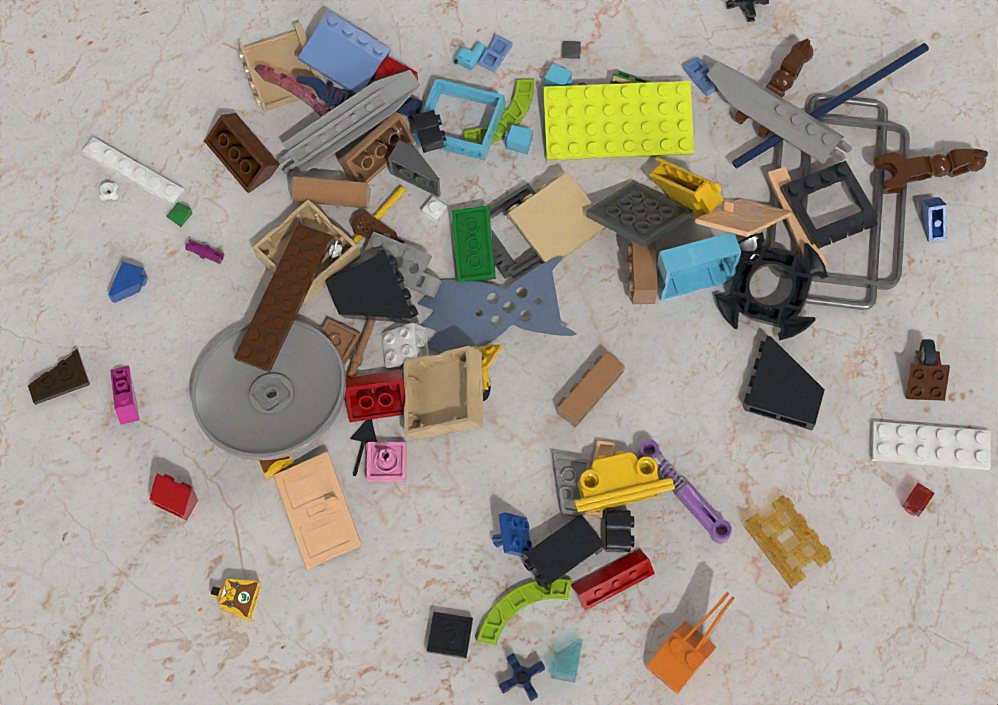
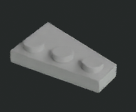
(568, 472)

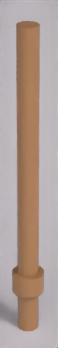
(357, 358)

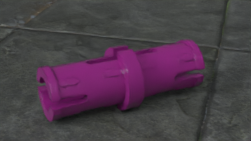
(204, 251)

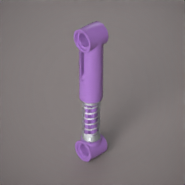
(689, 495)

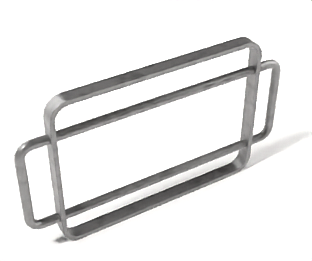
(884, 126)

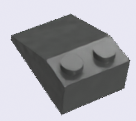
(411, 167)

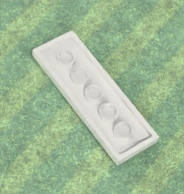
(931, 445)

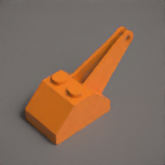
(685, 651)

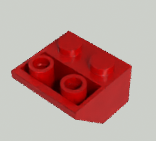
(172, 496)

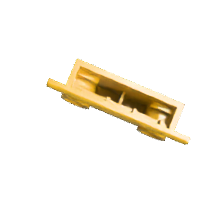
(687, 188)
(619, 482)

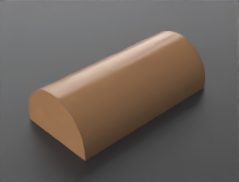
(372, 153)
(331, 192)

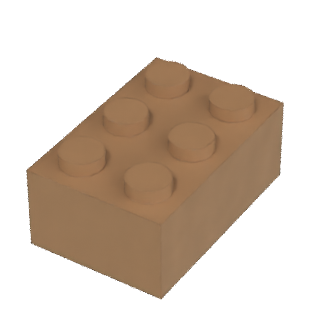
(642, 273)

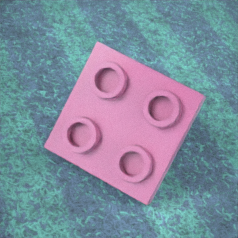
(386, 461)

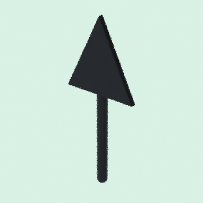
(363, 434)

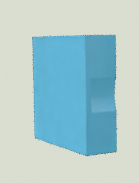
(697, 265)

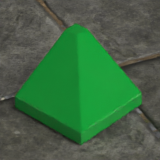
(179, 214)

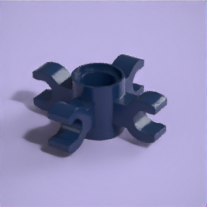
(530, 672)

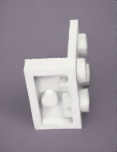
(404, 344)

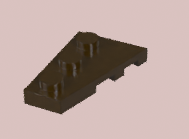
(62, 379)

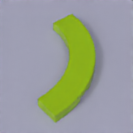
(512, 116)
(514, 602)

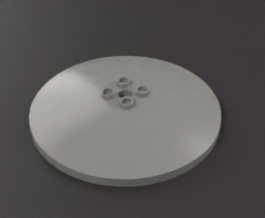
(234, 404)

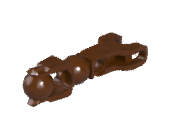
(784, 77)
(921, 168)

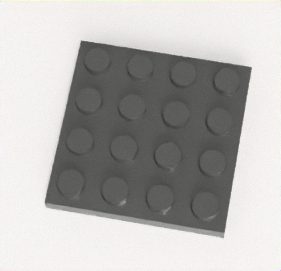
(639, 213)

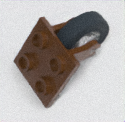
(927, 376)

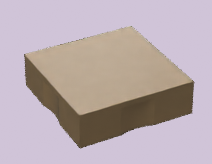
(272, 246)
(443, 393)

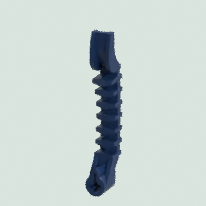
(408, 109)

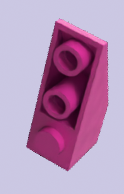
(124, 395)

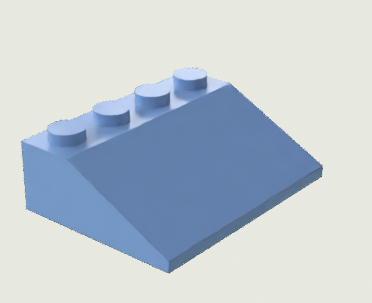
(343, 53)

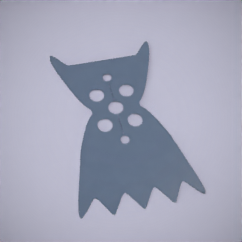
(457, 306)

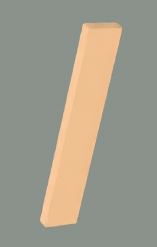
(777, 179)

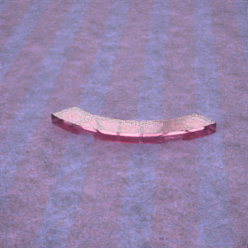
(293, 87)

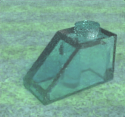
(566, 662)

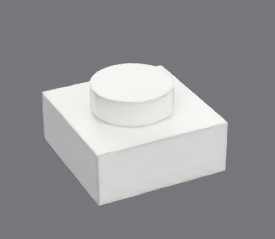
(434, 209)

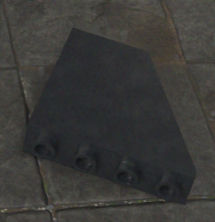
(373, 292)
(783, 388)

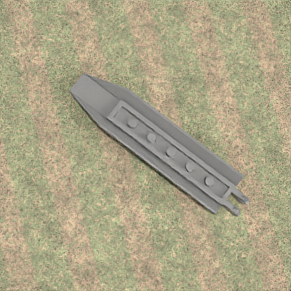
(778, 114)
(348, 121)

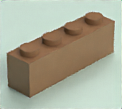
(590, 389)

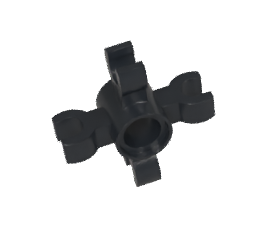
(747, 6)

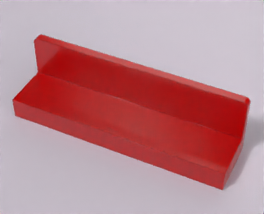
(613, 579)

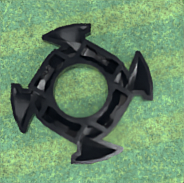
(782, 315)

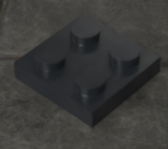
(450, 635)

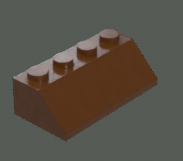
(241, 152)

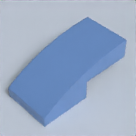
(495, 54)
(697, 71)

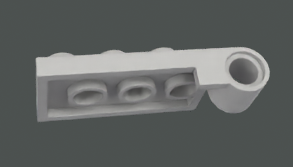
(419, 282)

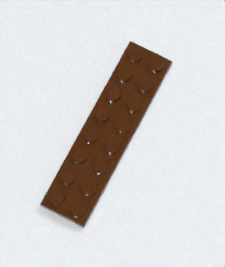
(283, 298)

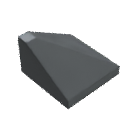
(571, 49)

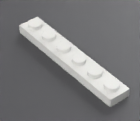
(133, 171)

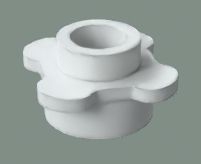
(108, 187)
(335, 250)

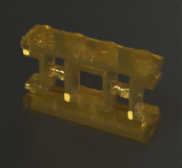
(774, 549)

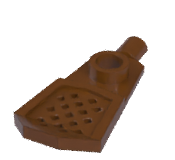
(379, 227)

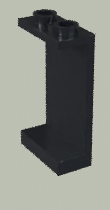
(562, 551)

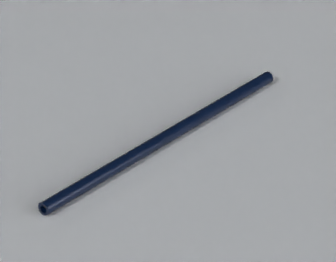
(835, 102)

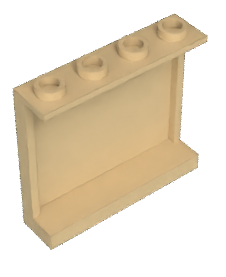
(281, 55)
(556, 218)

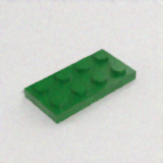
(473, 244)

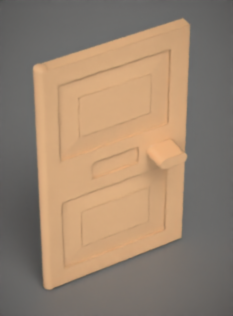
(743, 217)
(317, 510)

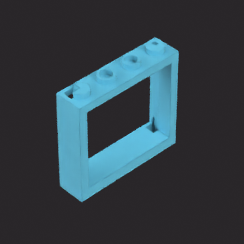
(473, 94)

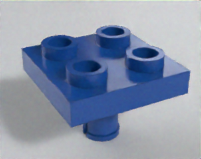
(513, 534)

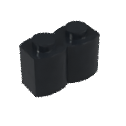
(428, 131)
(618, 531)

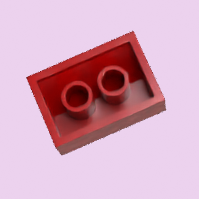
(375, 396)

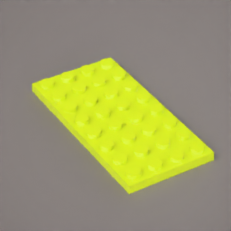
(618, 120)

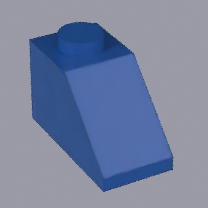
(934, 218)
(127, 282)

